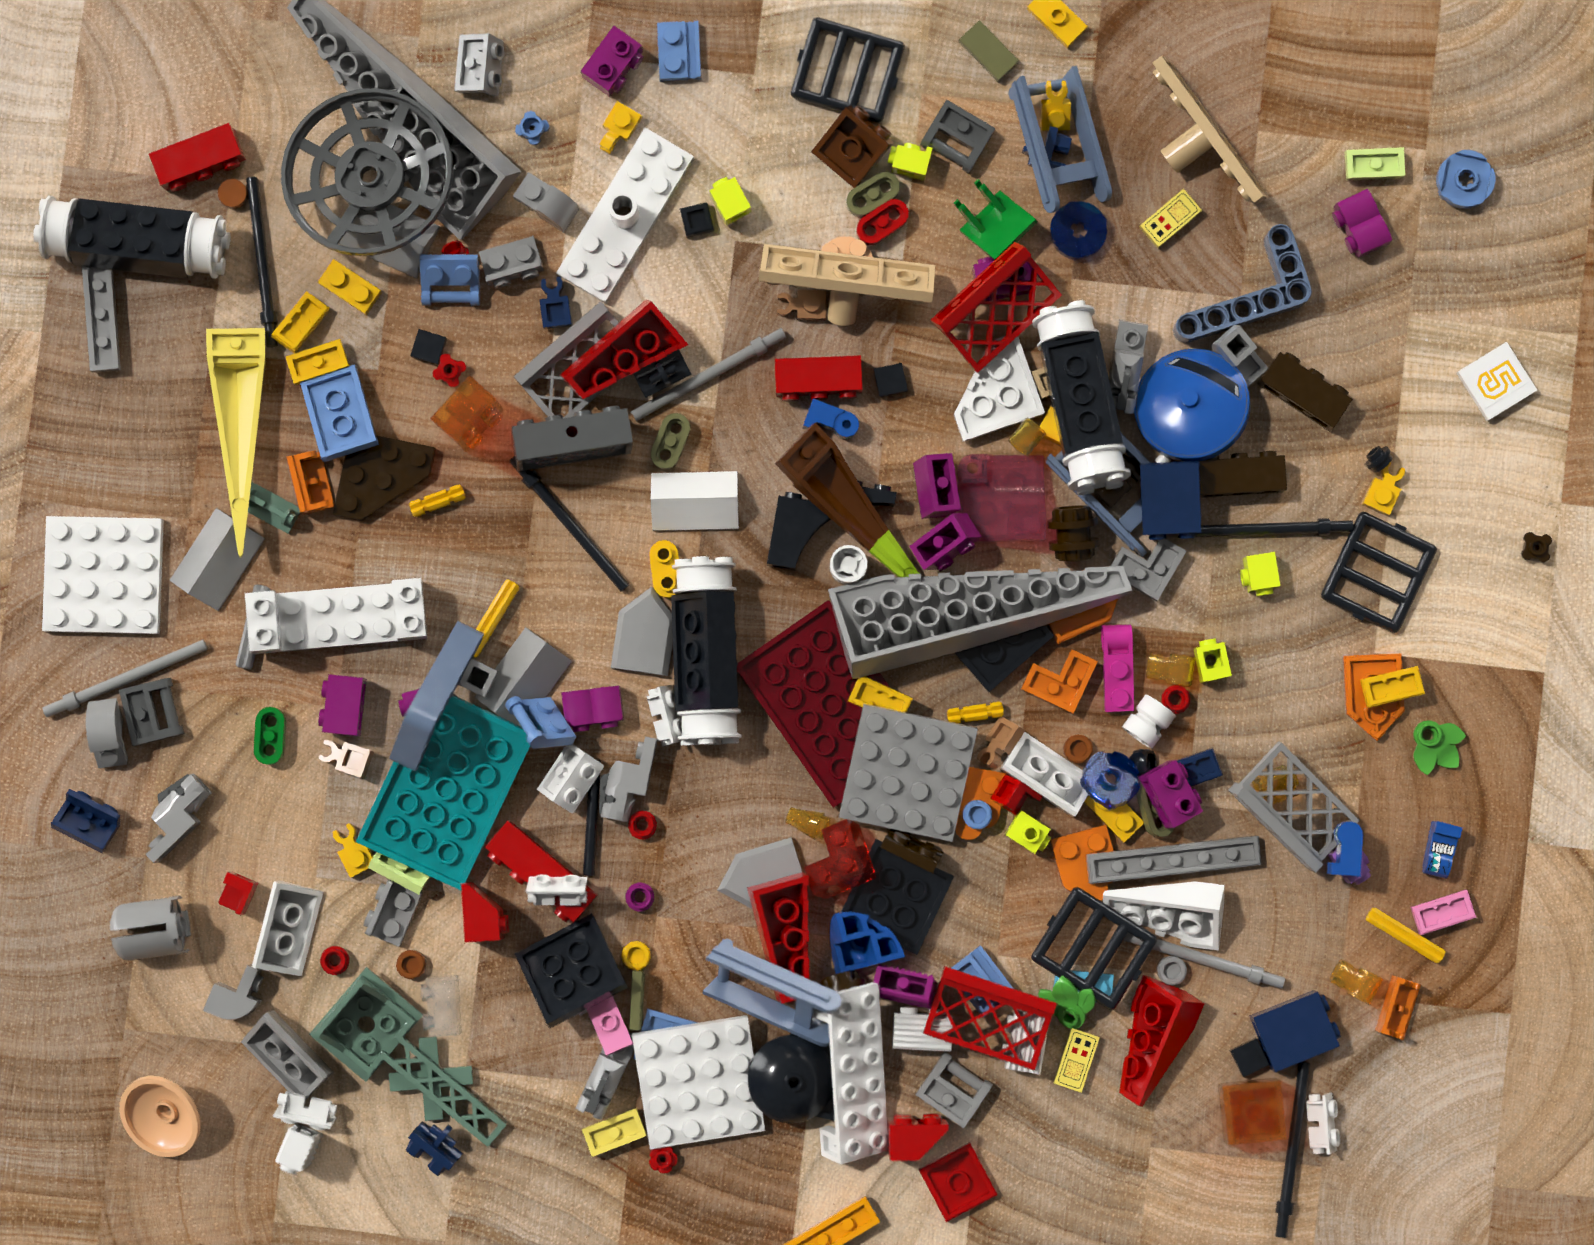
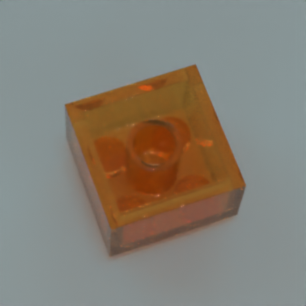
(1252, 1111)

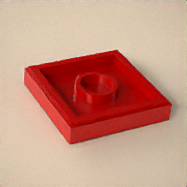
(958, 1182)

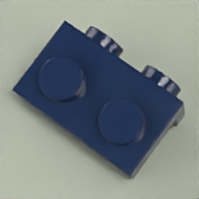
(87, 820)

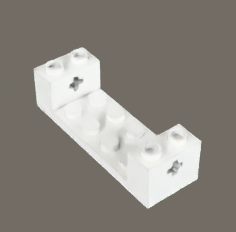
(336, 617)

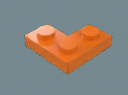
(1062, 689)

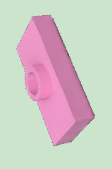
(1443, 912)
(609, 1026)

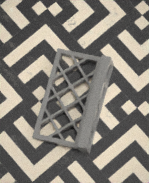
(557, 351)
(1272, 819)

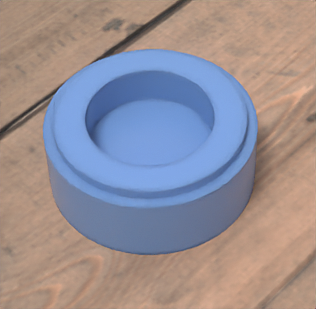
(977, 814)

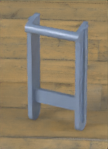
(1047, 177)
(1129, 520)
(806, 992)

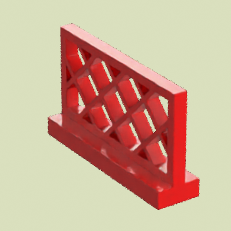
(980, 289)
(997, 993)

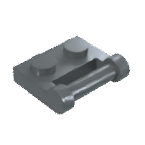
(961, 127)
(142, 715)

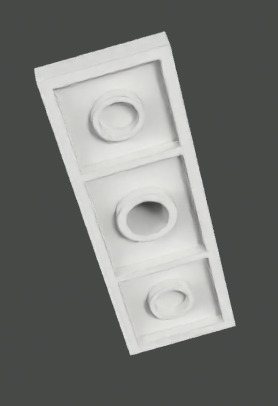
(612, 240)

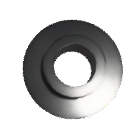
(1378, 458)

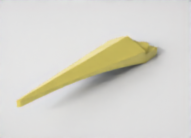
(236, 379)

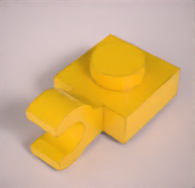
(620, 124)

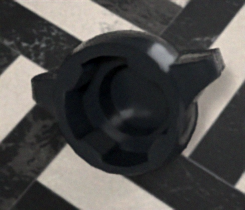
(1144, 760)

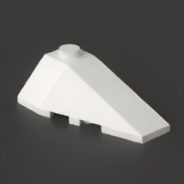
(1181, 910)

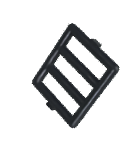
(843, 33)
(1341, 570)
(1124, 926)

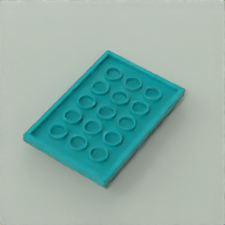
(447, 807)

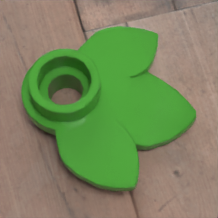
(1440, 748)
(1069, 1002)

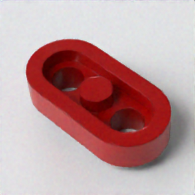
(881, 221)

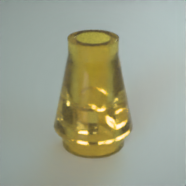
(808, 822)

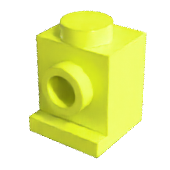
(910, 160)
(1220, 669)

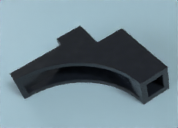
(800, 519)

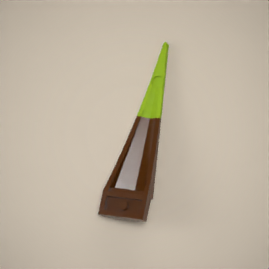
(828, 482)

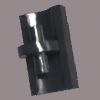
(662, 373)

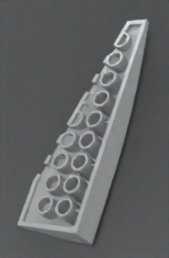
(360, 62)
(920, 618)

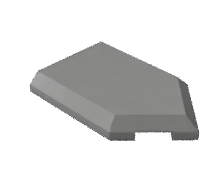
(644, 636)
(759, 866)

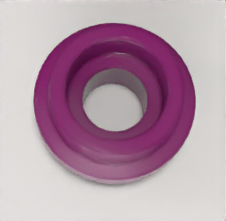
(630, 896)

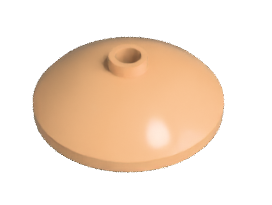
(160, 1116)

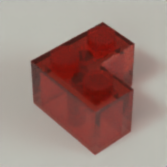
(847, 861)

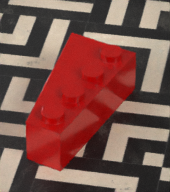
(625, 349)
(782, 923)

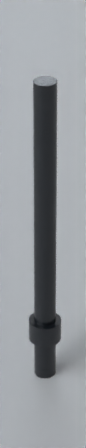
(268, 316)
(533, 480)
(1322, 527)
(1284, 1206)

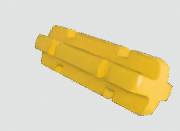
(437, 500)
(975, 712)

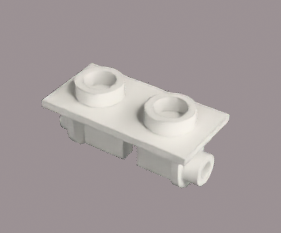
(662, 701)
(570, 888)
(318, 1115)
(1325, 1134)

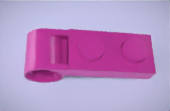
(1118, 667)

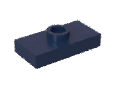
(1201, 766)

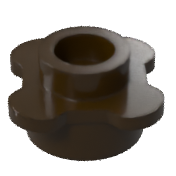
(1528, 547)

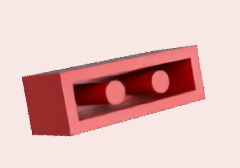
(197, 157)
(818, 377)

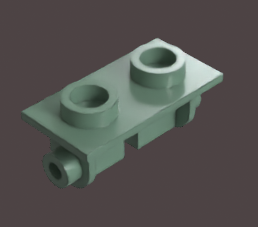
(272, 508)

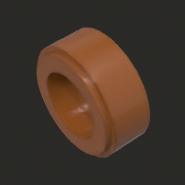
(232, 193)
(1078, 749)
(411, 964)

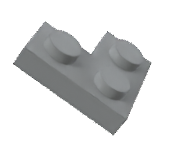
(1154, 574)

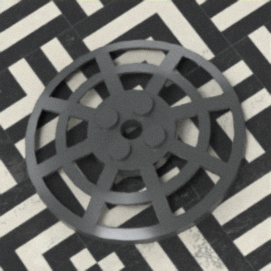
(360, 159)

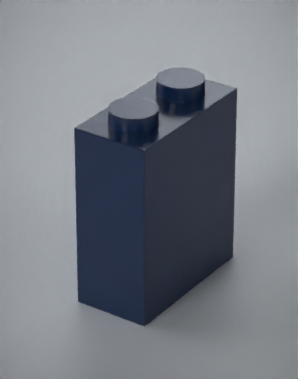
(1170, 499)
(1295, 1030)

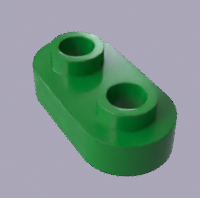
(268, 735)

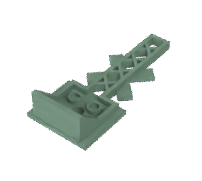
(368, 1050)

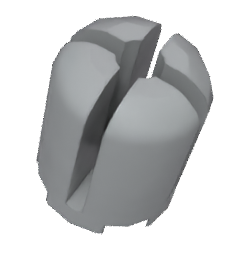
(153, 943)

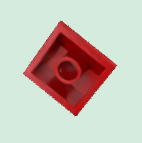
(482, 915)

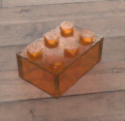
(468, 414)

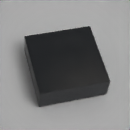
(697, 219)
(428, 347)
(890, 380)
(1249, 1057)

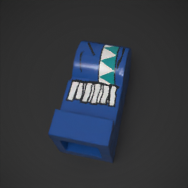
(833, 418)
(1440, 849)
(1349, 850)

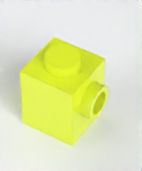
(729, 200)
(1260, 573)
(1028, 832)

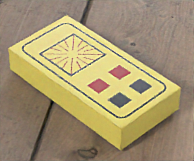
(1170, 218)
(1076, 1060)

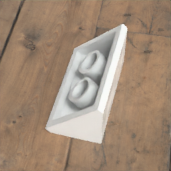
(694, 501)
(1046, 774)
(287, 928)

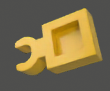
(1056, 109)
(1382, 493)
(354, 855)

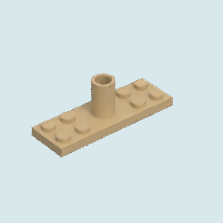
(1202, 135)
(847, 277)

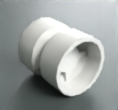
(848, 564)
(1148, 722)

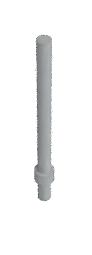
(757, 347)
(73, 700)
(1253, 974)

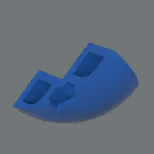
(861, 942)

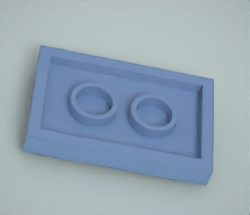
(339, 413)

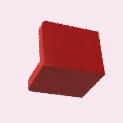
(1012, 794)
(237, 892)

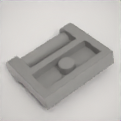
(947, 1097)

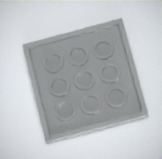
(908, 772)

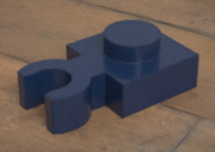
(555, 309)

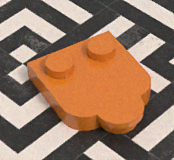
(979, 786)
(1071, 858)

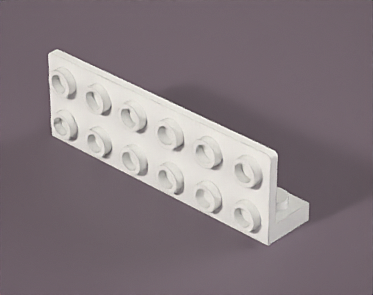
(856, 1077)

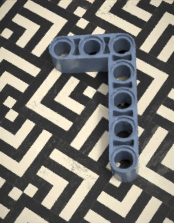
(1253, 300)
(434, 695)

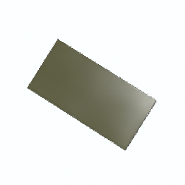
(988, 51)
(637, 999)

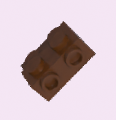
(853, 145)

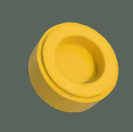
(636, 955)

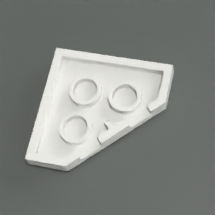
(999, 395)

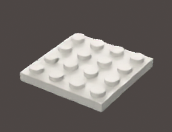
(102, 575)
(696, 1082)

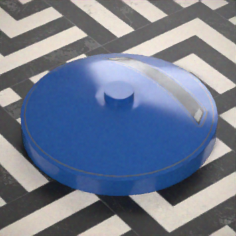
(1192, 405)

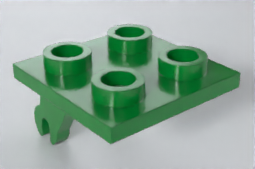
(997, 224)

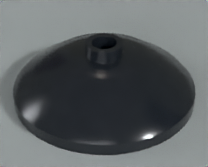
(776, 1064)

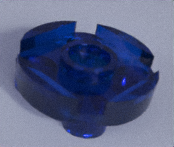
(1062, 235)
(1101, 790)

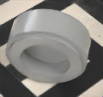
(1171, 970)

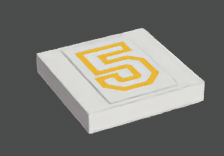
(1496, 381)

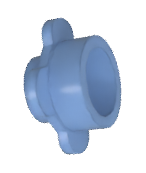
(531, 119)

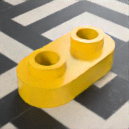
(663, 568)

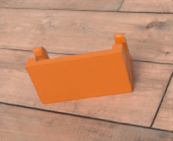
(310, 482)
(1397, 1007)

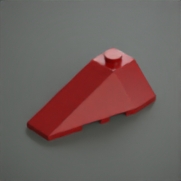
(1159, 1030)

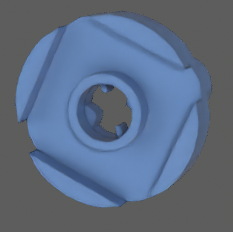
(1473, 194)

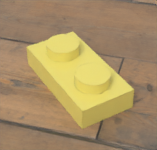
(614, 1132)

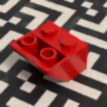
(913, 1138)

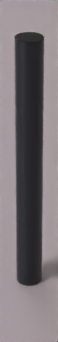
(591, 828)

